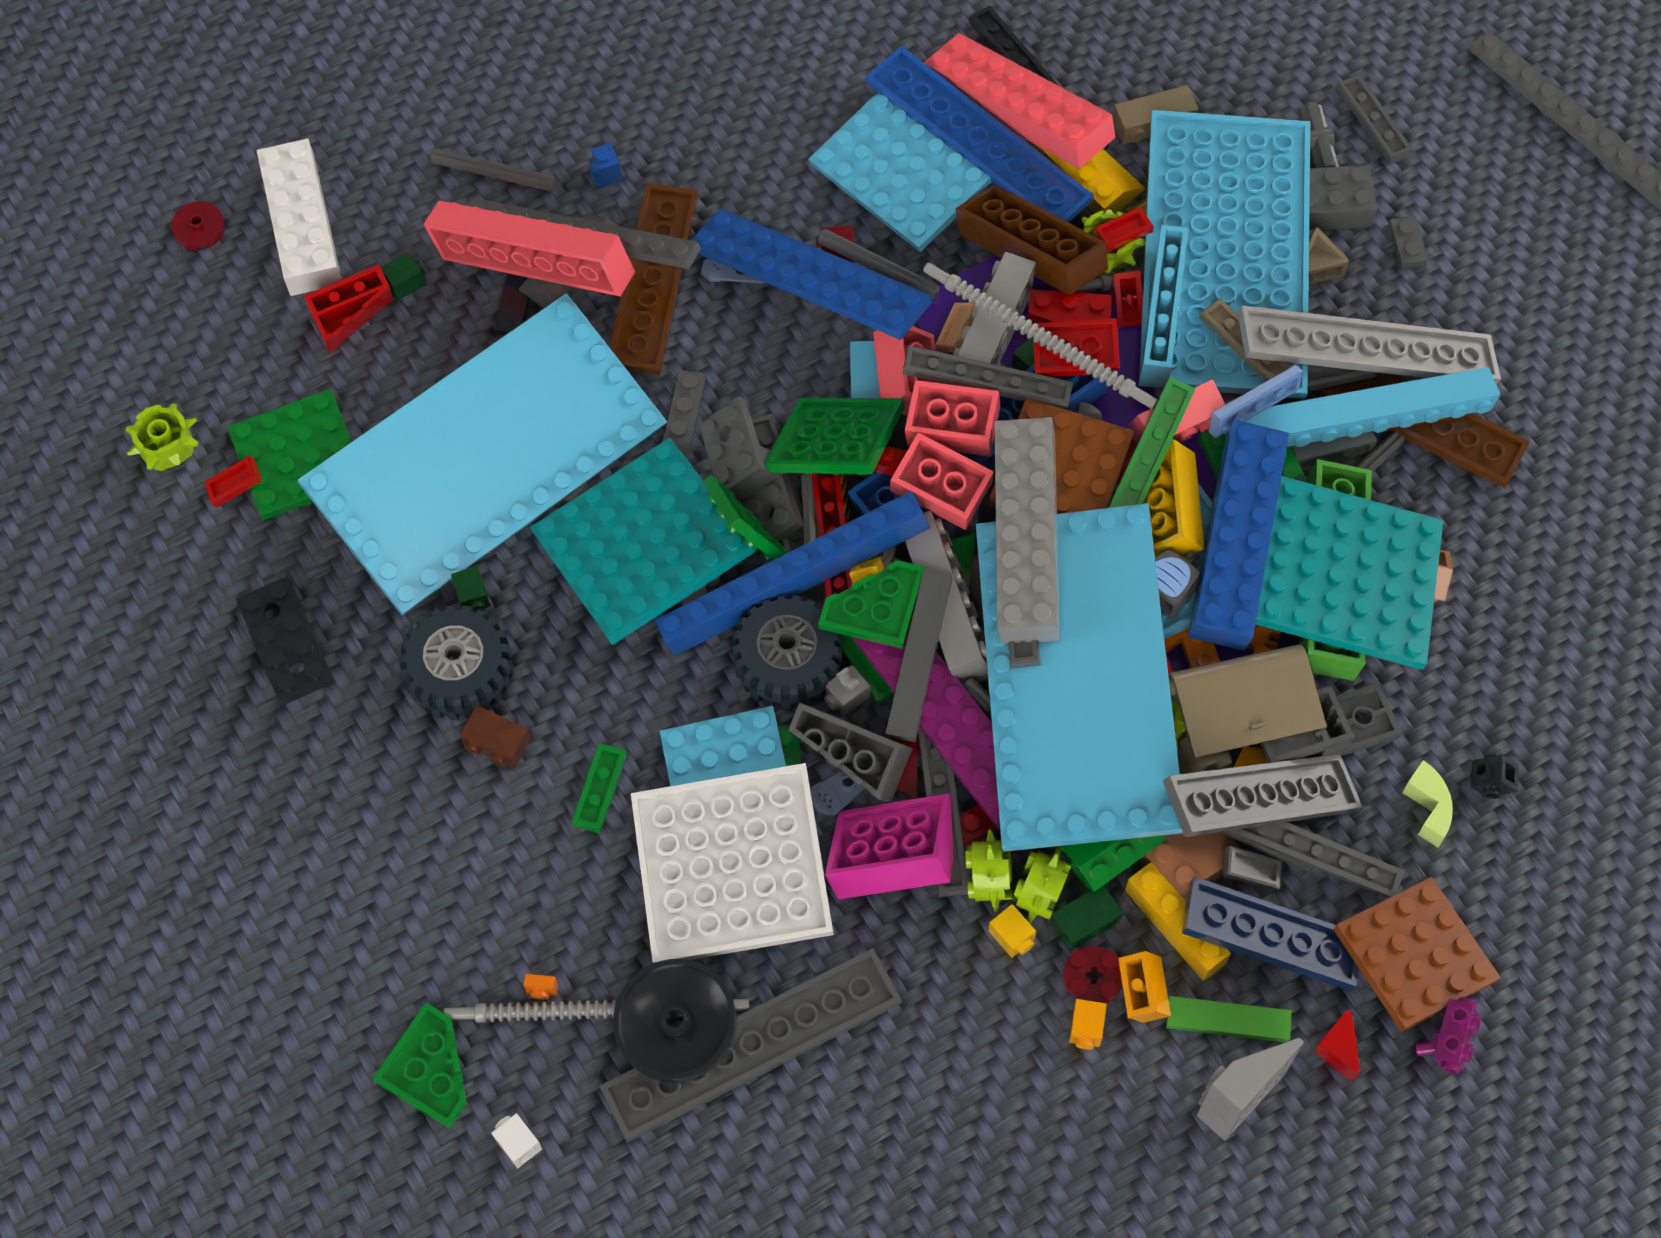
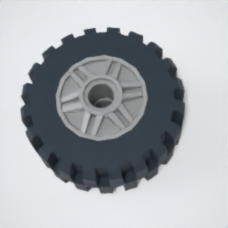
(456, 662)

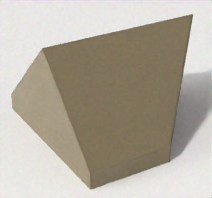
(1325, 259)

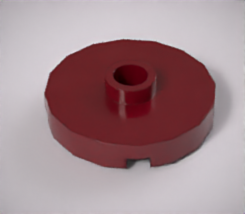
(206, 233)

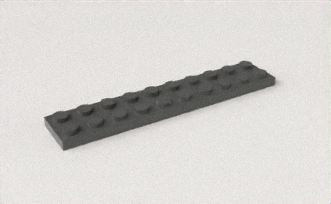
(762, 1041)

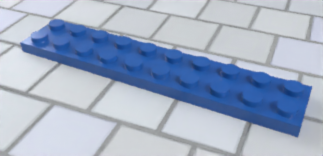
(976, 135)
(812, 274)

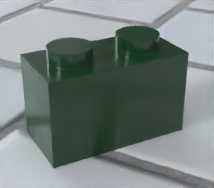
(1085, 917)

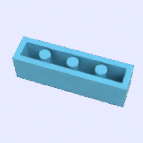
(863, 370)

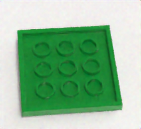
(835, 436)
(288, 446)

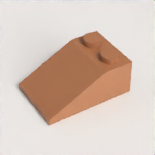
(1184, 857)

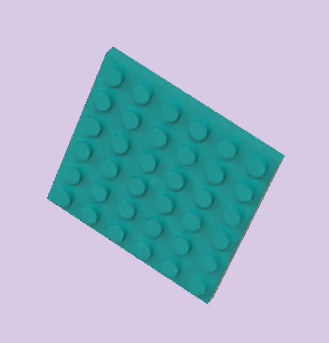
(640, 541)
(1351, 573)

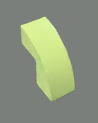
(1431, 792)

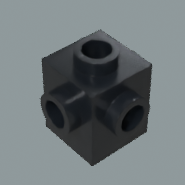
(1494, 776)

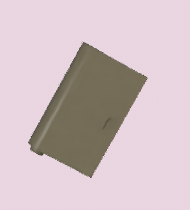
(1247, 700)

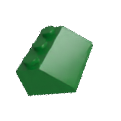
(1102, 861)

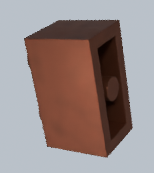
(495, 737)

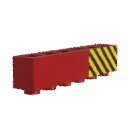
(832, 512)

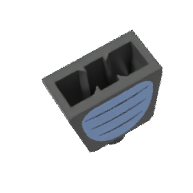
(1176, 580)

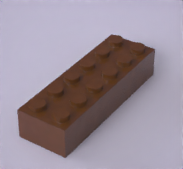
(1011, 224)

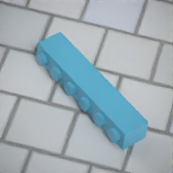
(1164, 304)

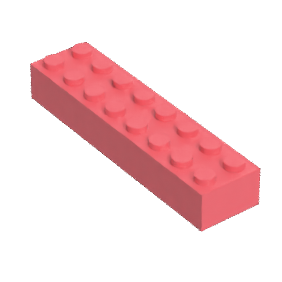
(1025, 101)
(530, 247)

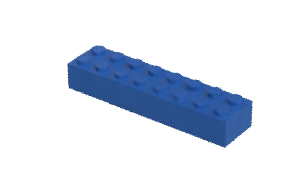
(1238, 535)

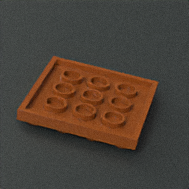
(1087, 457)
(1416, 953)

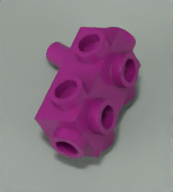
(1452, 1043)

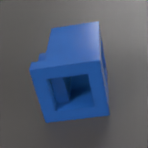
(605, 166)

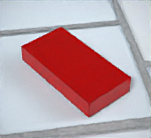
(1124, 229)
(233, 481)

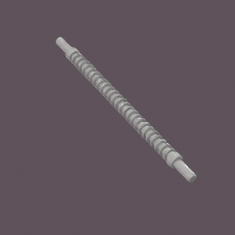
(1126, 387)
(482, 1012)

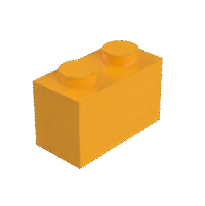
(1144, 987)

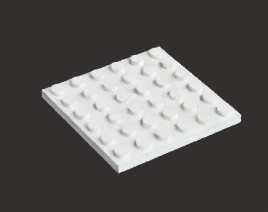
(731, 864)

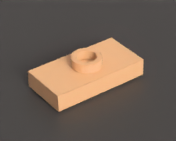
(954, 327)

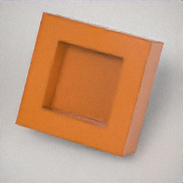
(541, 986)

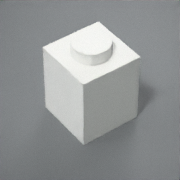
(516, 1140)

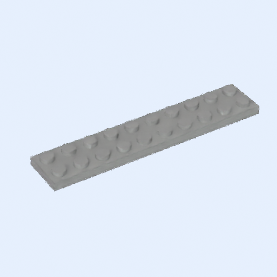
(1362, 344)

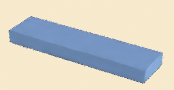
(1256, 400)

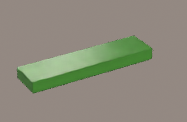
(1229, 1019)

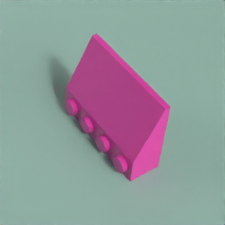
(892, 847)

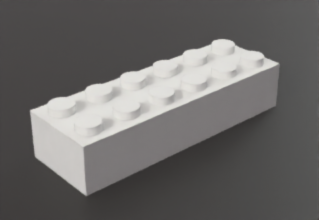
(299, 217)

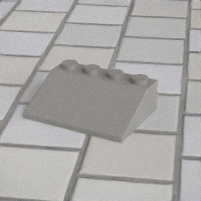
(1243, 1085)

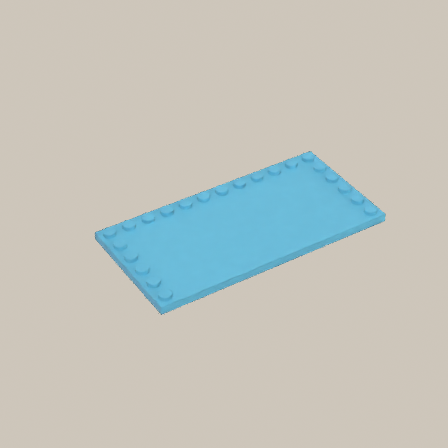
(1247, 214)
(482, 453)
(1094, 723)

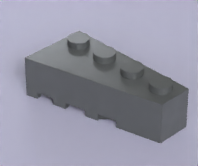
(860, 753)

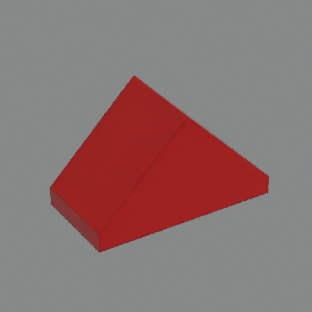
(1127, 298)
(1340, 1047)

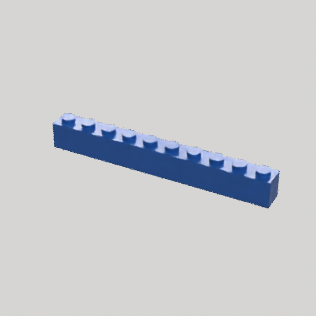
(793, 572)

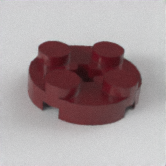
(1097, 959)

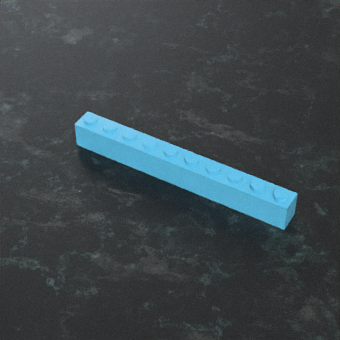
(1382, 407)

